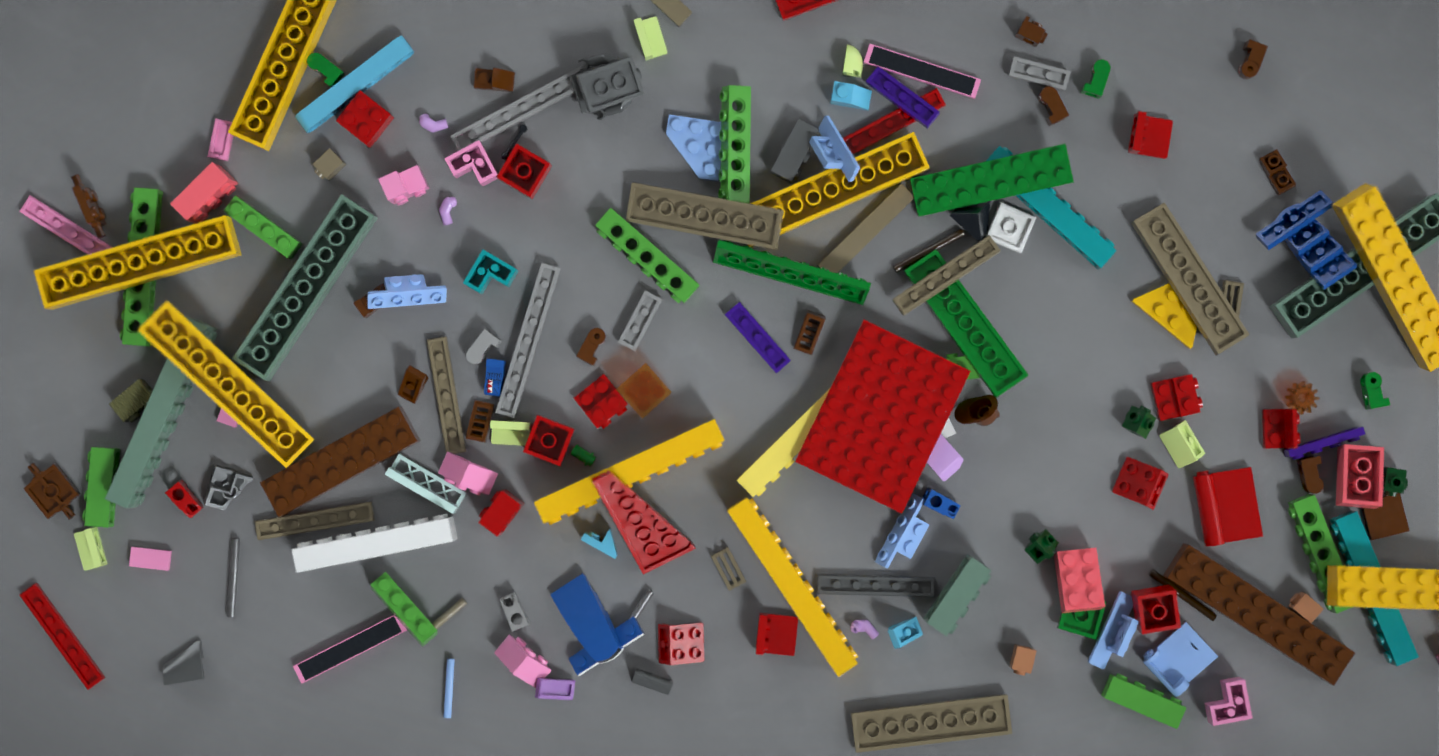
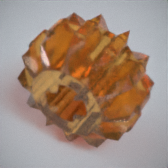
(1295, 402)

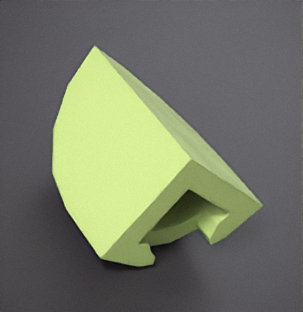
(853, 62)

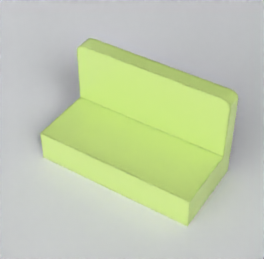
(650, 37)
(510, 432)
(1182, 444)
(90, 548)

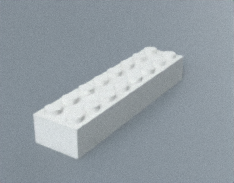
(374, 544)

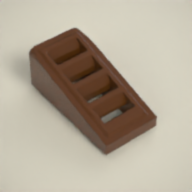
(809, 314)
(473, 419)

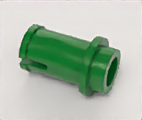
(583, 455)

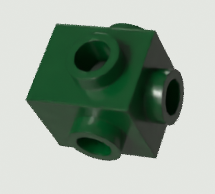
(1139, 421)
(1394, 481)
(1041, 546)

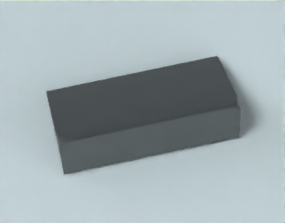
(652, 681)

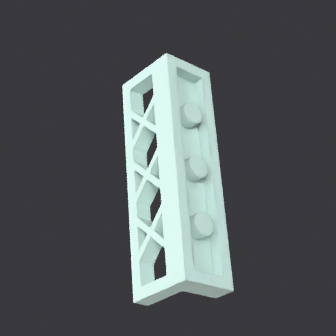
(422, 490)

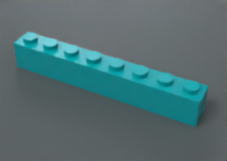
(1065, 222)
(1387, 621)

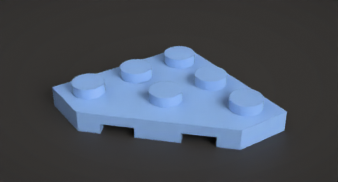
(697, 143)

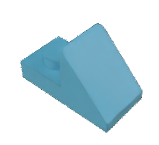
(606, 546)
(904, 632)

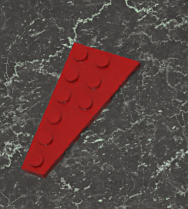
(645, 531)

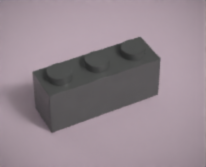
(794, 152)

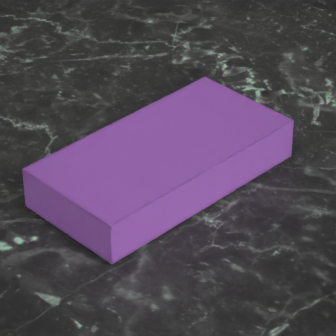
(555, 688)

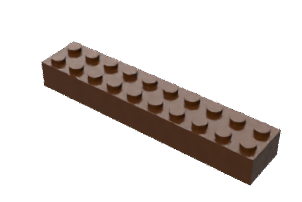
(1258, 614)

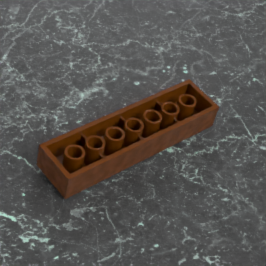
(340, 461)

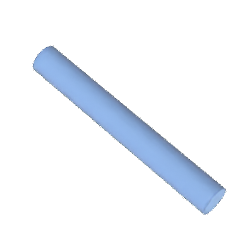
(449, 688)

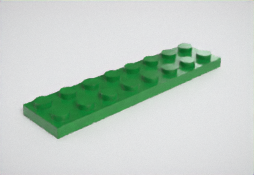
(992, 180)
(791, 272)
(970, 330)

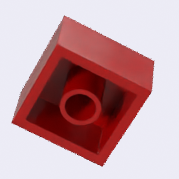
(365, 119)
(524, 171)
(549, 440)
(501, 512)
(1156, 609)

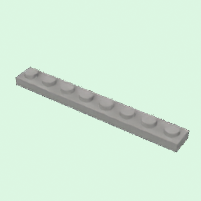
(516, 111)
(528, 340)

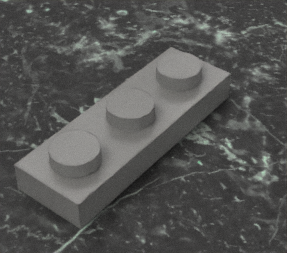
(1039, 73)
(640, 320)

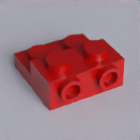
(1176, 397)
(601, 402)

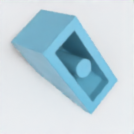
(850, 96)

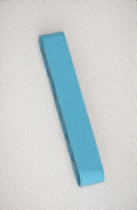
(360, 79)

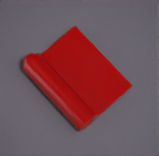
(1227, 506)

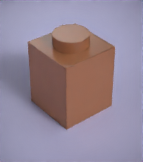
(1305, 606)
(1022, 659)

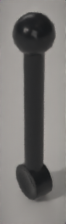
(523, 128)

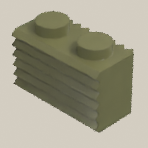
(132, 401)

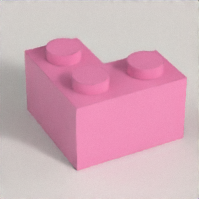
(473, 158)
(403, 185)
(467, 474)
(522, 660)
(1234, 705)

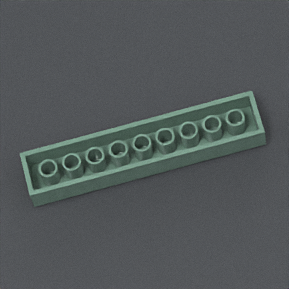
(305, 288)
(1311, 304)
(153, 431)

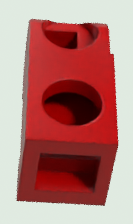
(184, 499)

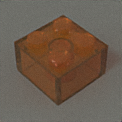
(644, 390)

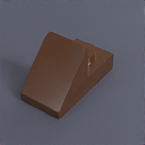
(494, 79)
(412, 384)

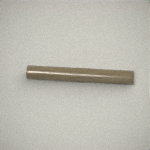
(449, 613)

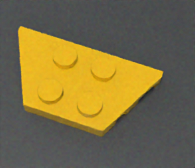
(1169, 313)

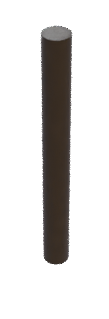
(938, 245)
(1183, 595)

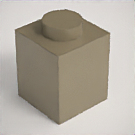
(328, 165)

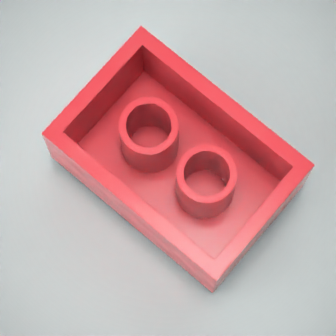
(204, 193)
(1359, 476)
(1079, 580)

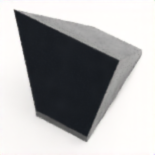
(973, 219)

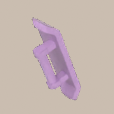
(944, 459)

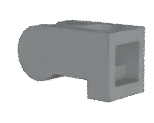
(479, 348)
(514, 612)

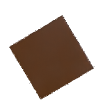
(1386, 520)

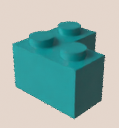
(486, 268)

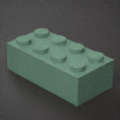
(957, 595)

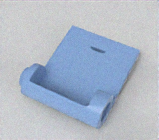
(1177, 660)

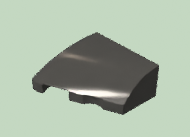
(224, 486)
(185, 666)

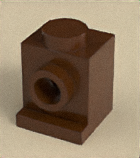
(1031, 32)

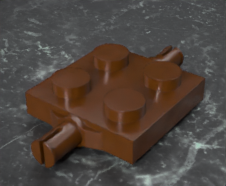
(88, 203)
(51, 491)

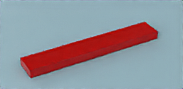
(887, 125)
(62, 636)

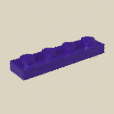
(902, 97)
(757, 337)
(1332, 441)

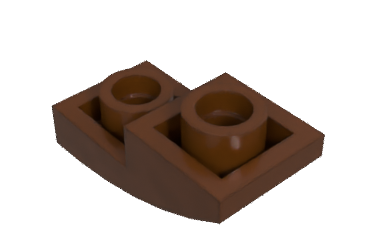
(1277, 173)

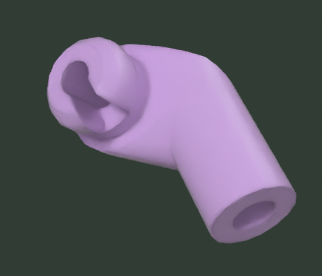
(430, 125)
(445, 209)
(864, 626)

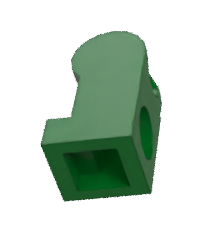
(320, 64)
(1100, 72)
(1372, 391)

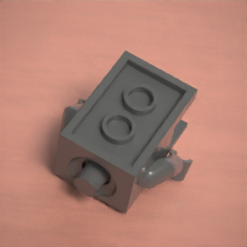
(607, 86)

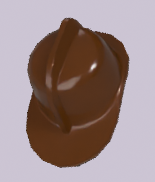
(978, 410)

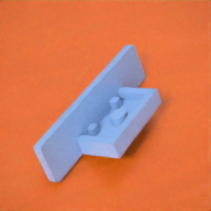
(833, 150)
(406, 291)
(905, 534)
(1115, 633)

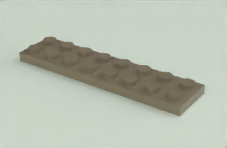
(704, 215)
(1190, 279)
(931, 723)

